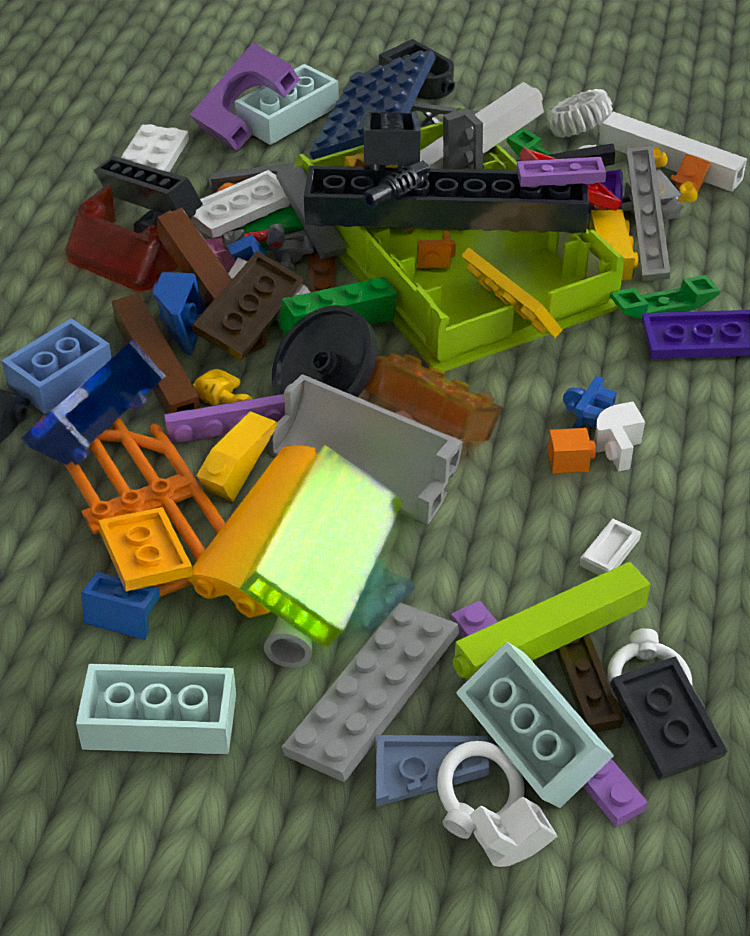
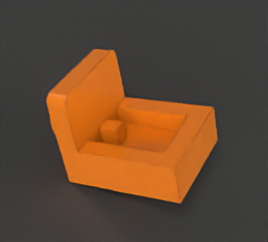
(435, 253)

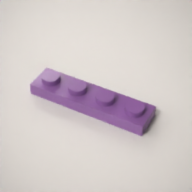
(219, 419)

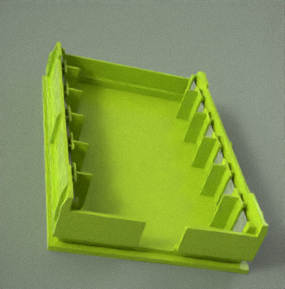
(446, 309)

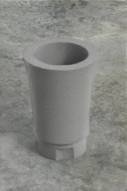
(288, 645)

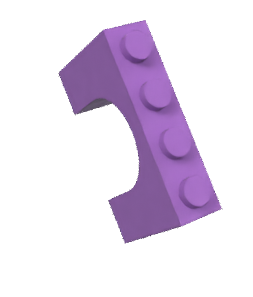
(252, 69)

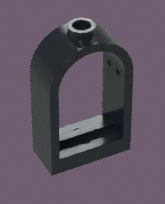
(442, 67)

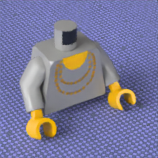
(670, 197)

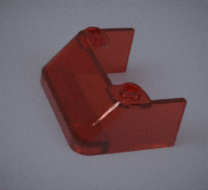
(113, 250)

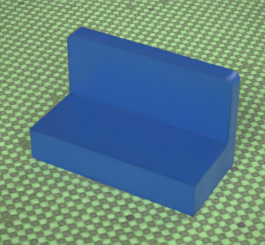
(245, 248)
(118, 610)

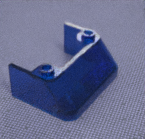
(95, 405)

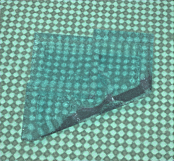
(379, 596)

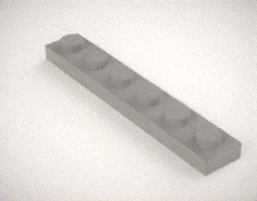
(648, 213)

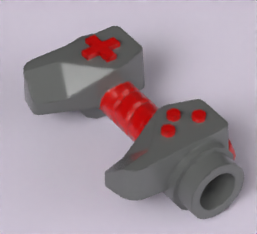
(273, 236)

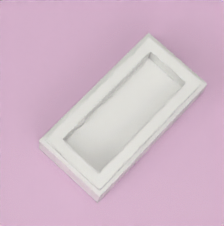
(610, 547)

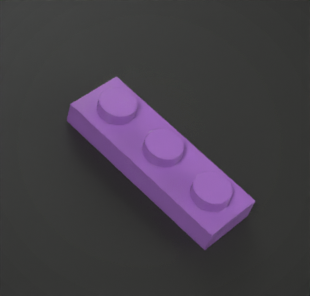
(561, 172)

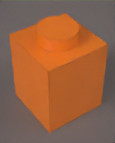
(570, 450)

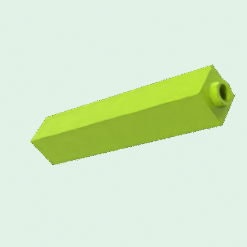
(557, 619)

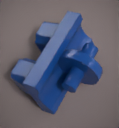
(586, 402)

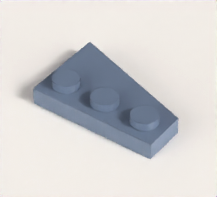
(411, 765)

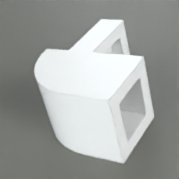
(617, 432)
(514, 833)

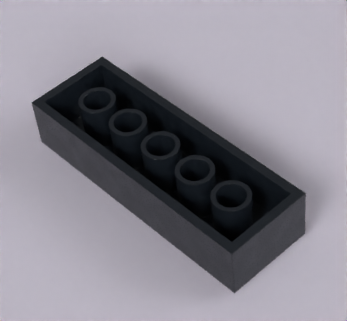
(391, 139)

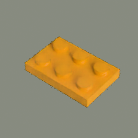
(144, 549)

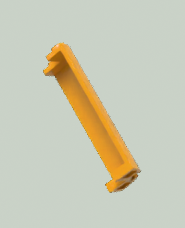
(239, 541)

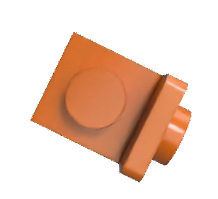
(691, 170)

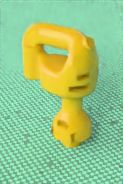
(217, 387)

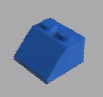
(179, 307)

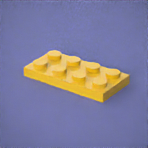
(510, 293)

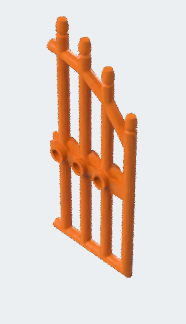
(157, 494)

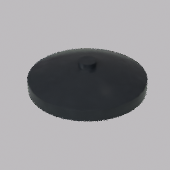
(328, 346)

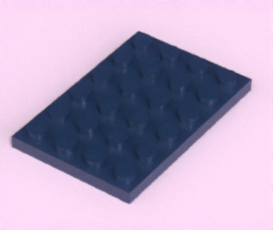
(378, 90)

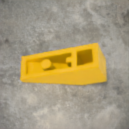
(235, 456)

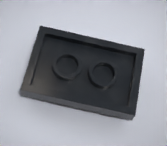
(668, 718)

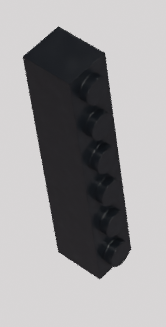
(148, 186)

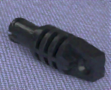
(397, 184)

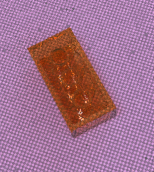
(434, 398)

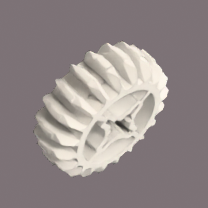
(579, 113)

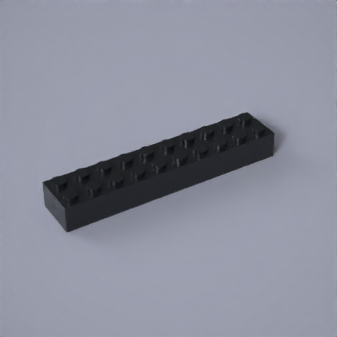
(445, 201)

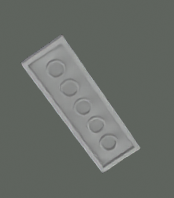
(370, 691)

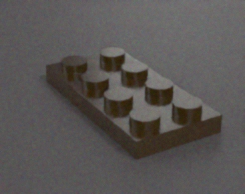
(247, 305)

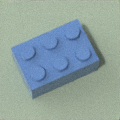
(55, 364)

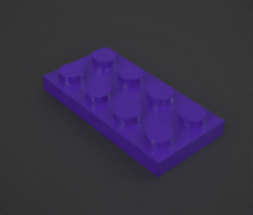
(697, 334)

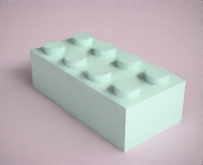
(274, 117)
(157, 709)
(534, 725)

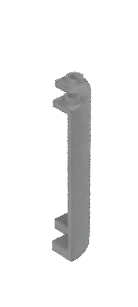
(384, 445)

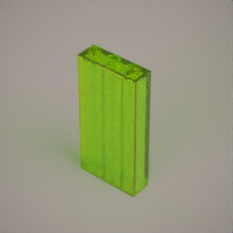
(323, 547)

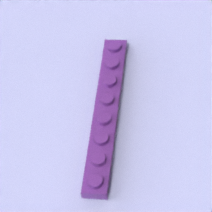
(609, 786)

